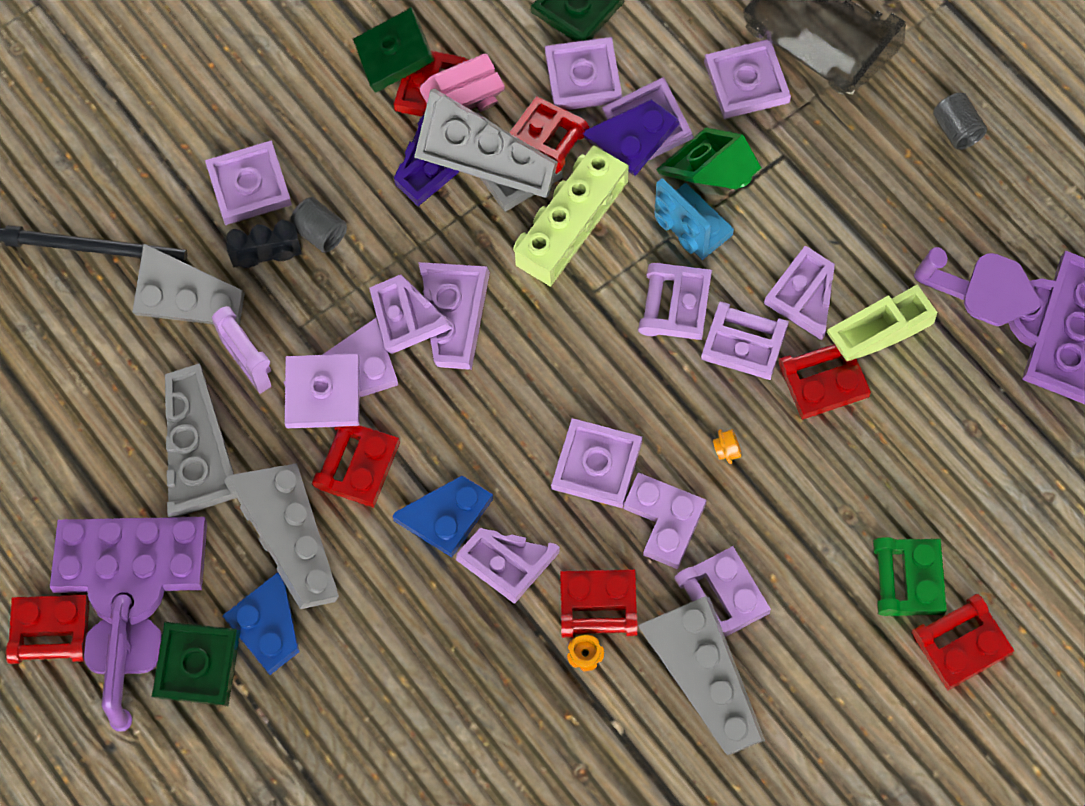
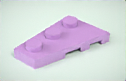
(460, 297)

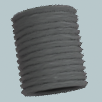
(960, 120)
(318, 224)

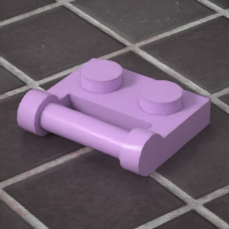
(687, 301)
(235, 340)
(741, 349)
(732, 587)

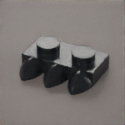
(263, 244)

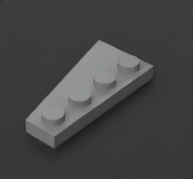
(476, 146)
(194, 445)
(287, 529)
(702, 665)

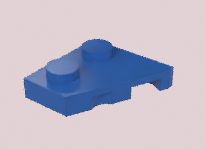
(446, 514)
(266, 624)

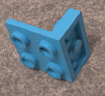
(691, 219)

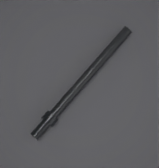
(16, 236)

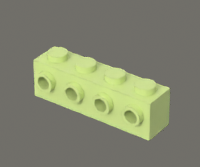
(570, 215)

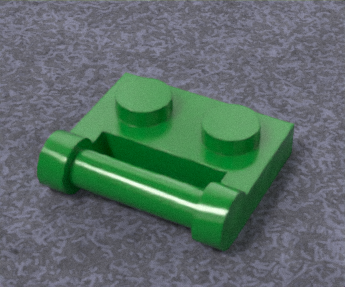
(922, 577)

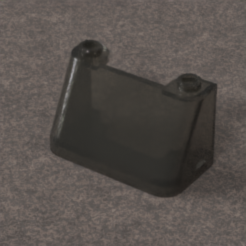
(829, 37)

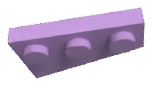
(375, 363)

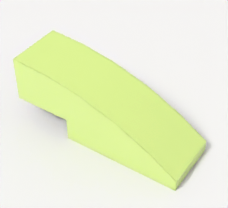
(883, 324)

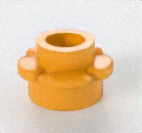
(727, 446)
(588, 643)

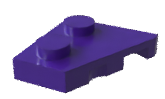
(634, 134)
(418, 177)

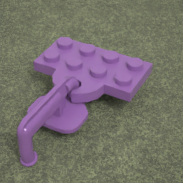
(1003, 295)
(123, 564)

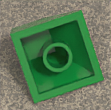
(714, 160)

